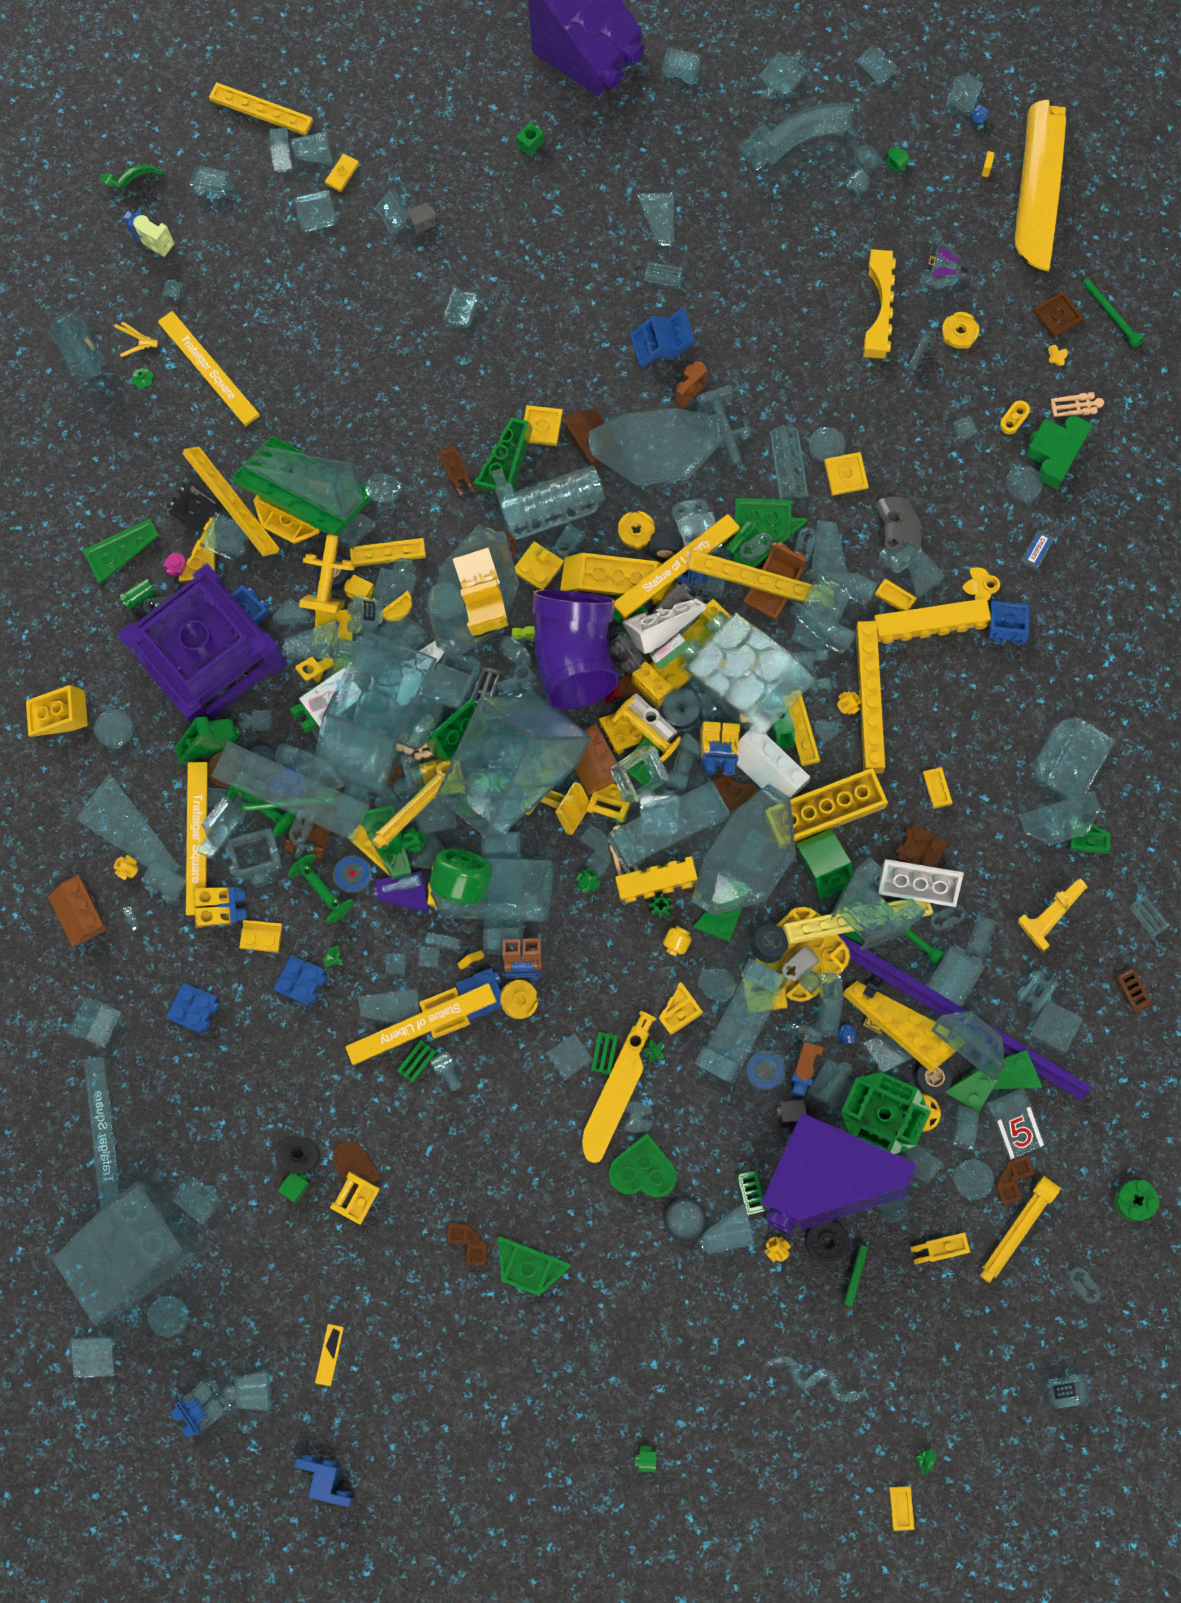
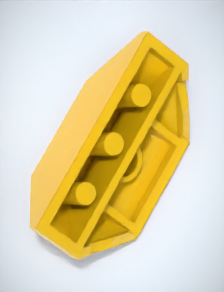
(282, 523)

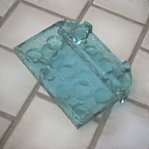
(1071, 757)

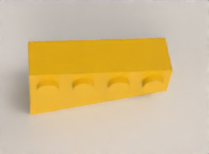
(656, 880)

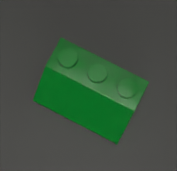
(447, 737)

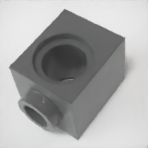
(422, 217)
(790, 1111)

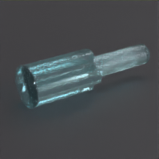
(404, 883)

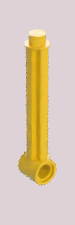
(412, 808)
(1043, 1194)

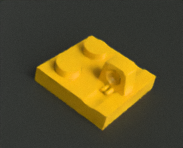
(538, 566)

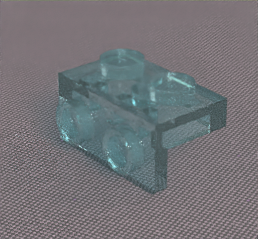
(964, 93)
(461, 308)
(163, 881)

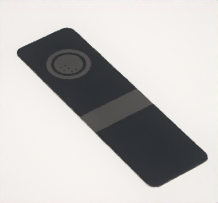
(872, 987)

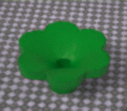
(142, 378)
(332, 957)
(926, 1461)

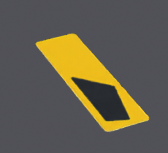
(329, 1355)

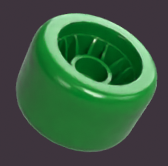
(460, 876)

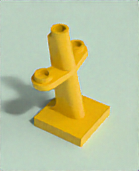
(323, 599)
(569, 807)
(1041, 926)

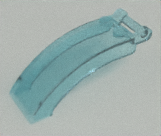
(802, 126)

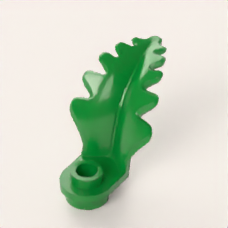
(129, 175)

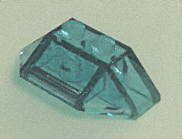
(1062, 818)
(973, 1040)

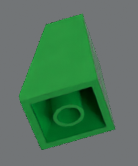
(825, 863)

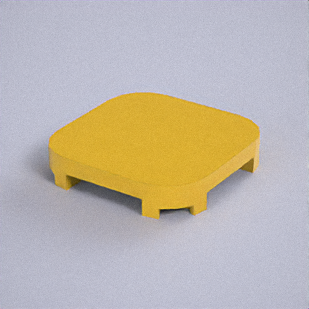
(831, 951)

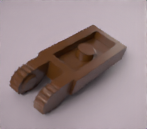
(455, 468)

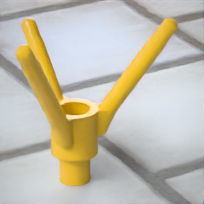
(144, 341)

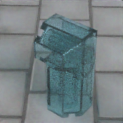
(77, 346)

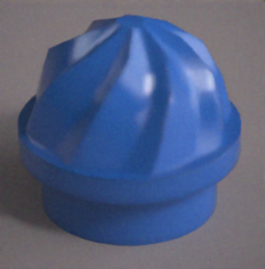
(979, 114)
(847, 1034)

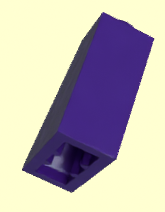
(411, 898)

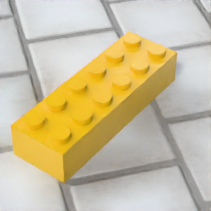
(836, 804)

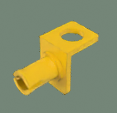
(314, 668)

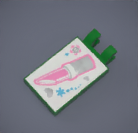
(669, 651)
(316, 701)

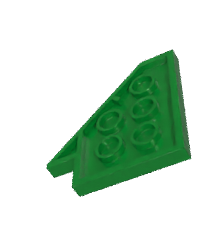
(768, 517)

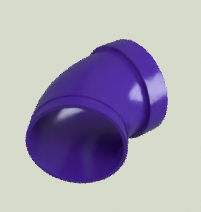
(573, 647)

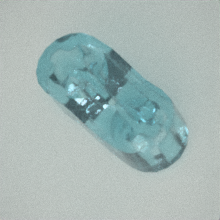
(508, 645)

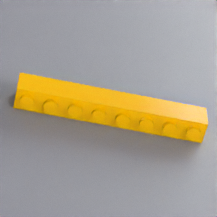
(870, 696)

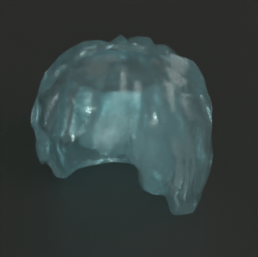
(717, 984)

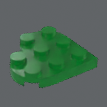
(643, 1169)

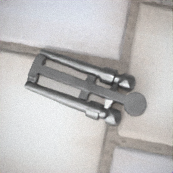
(474, 695)

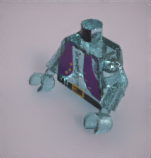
(942, 264)

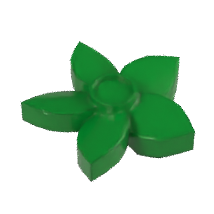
(654, 1051)

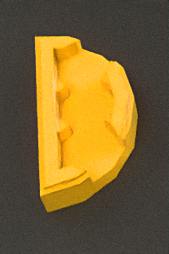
(398, 608)

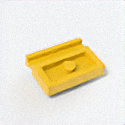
(261, 936)

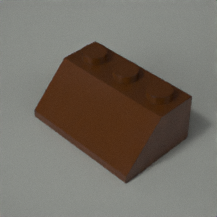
(577, 428)

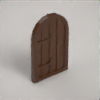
(351, 1157)

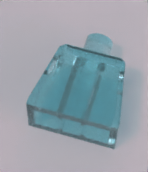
(251, 1392)

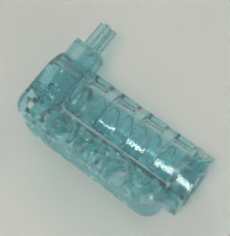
(548, 498)

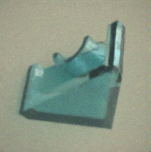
(426, 857)

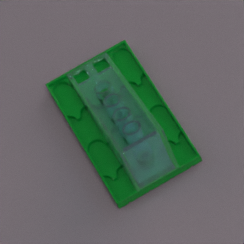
(304, 485)

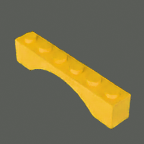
(880, 271)

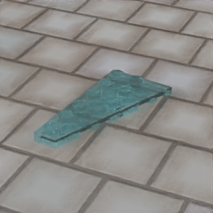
(121, 824)

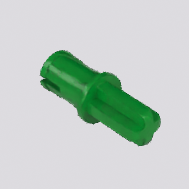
(739, 538)

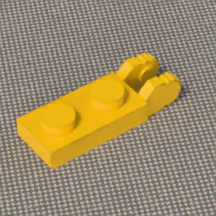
(943, 1248)

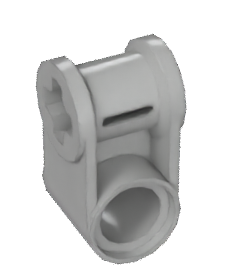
(803, 960)

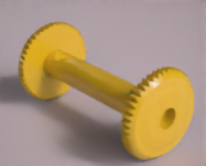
(646, 729)

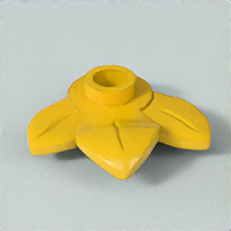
(978, 584)

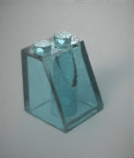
(956, 975)

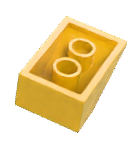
(57, 711)

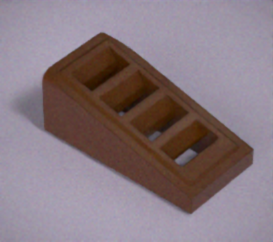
(1139, 987)

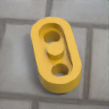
(1014, 418)

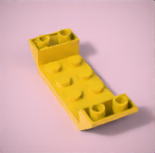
(607, 574)

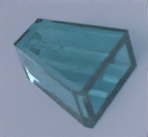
(829, 1004)
(729, 1233)

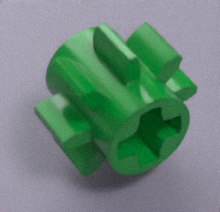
(413, 840)
(588, 880)
(665, 909)

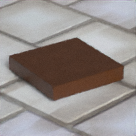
(1058, 314)

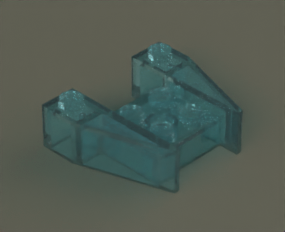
(827, 602)
(870, 912)

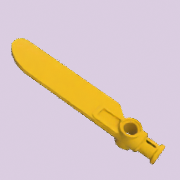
(616, 1093)

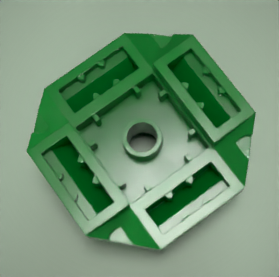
(887, 1096)

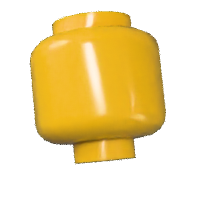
(677, 941)

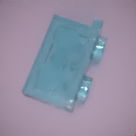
(876, 65)
(197, 1200)

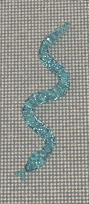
(849, 1397)

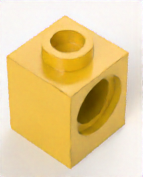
(358, 587)

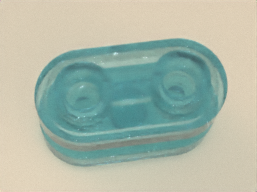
(900, 558)
(1025, 993)

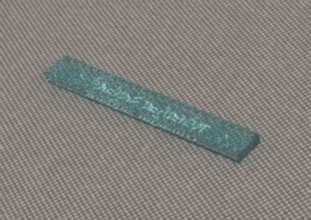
(102, 1129)

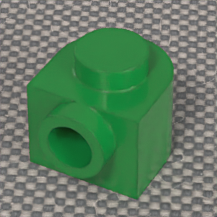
(897, 159)
(646, 1460)

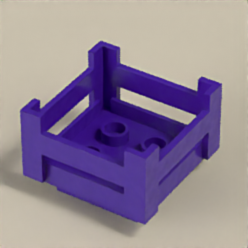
(201, 645)

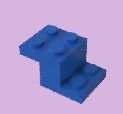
(662, 337)
(325, 1481)

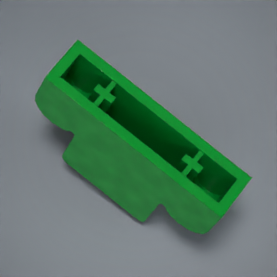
(1057, 448)

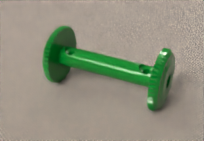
(283, 821)
(303, 865)

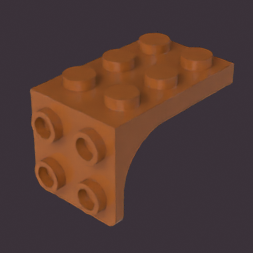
(780, 562)

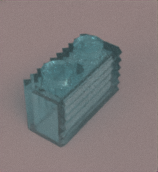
(681, 65)
(210, 182)

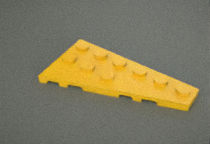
(903, 1025)

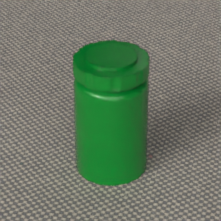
(137, 594)

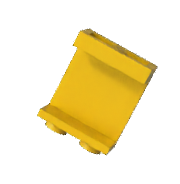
(484, 607)

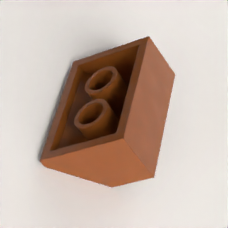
(596, 763)
(77, 911)

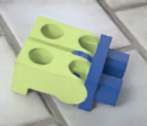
(154, 237)

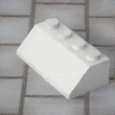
(769, 764)
(920, 883)

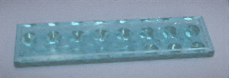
(290, 791)

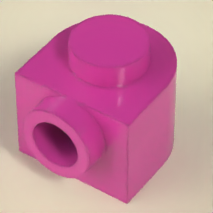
(175, 565)

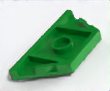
(528, 1268)

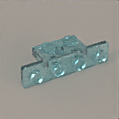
(221, 824)

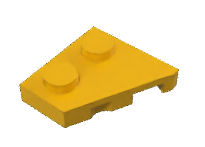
(680, 1010)

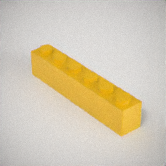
(932, 620)

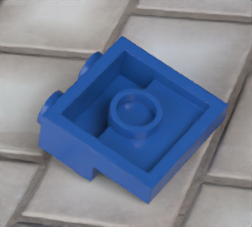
(247, 599)
(1009, 622)
(300, 981)
(477, 981)
(193, 1008)

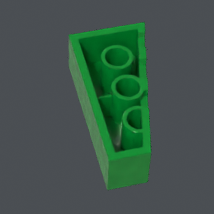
(506, 455)

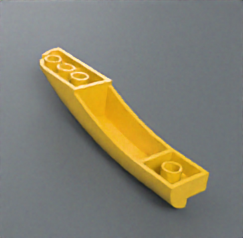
(1040, 183)

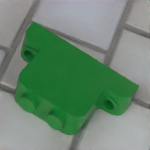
(205, 738)

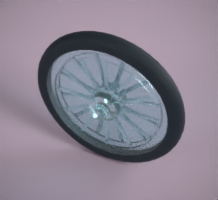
(685, 1219)

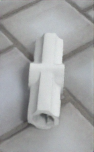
(644, 710)

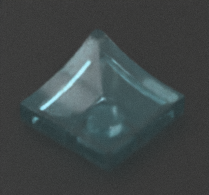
(355, 531)

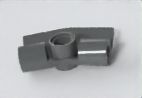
(900, 521)

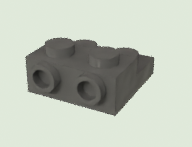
(677, 594)

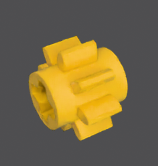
(849, 702)
(125, 867)
(777, 1249)

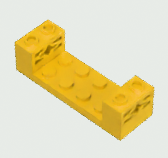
(658, 683)

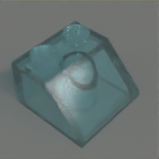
(94, 1022)

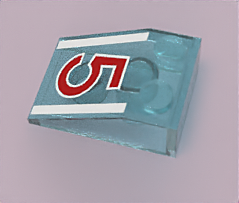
(1015, 1124)

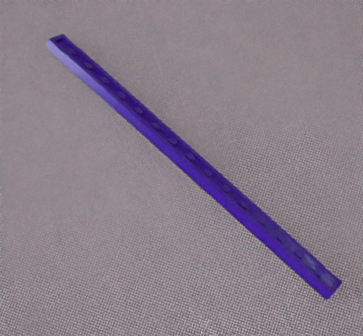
(944, 1006)

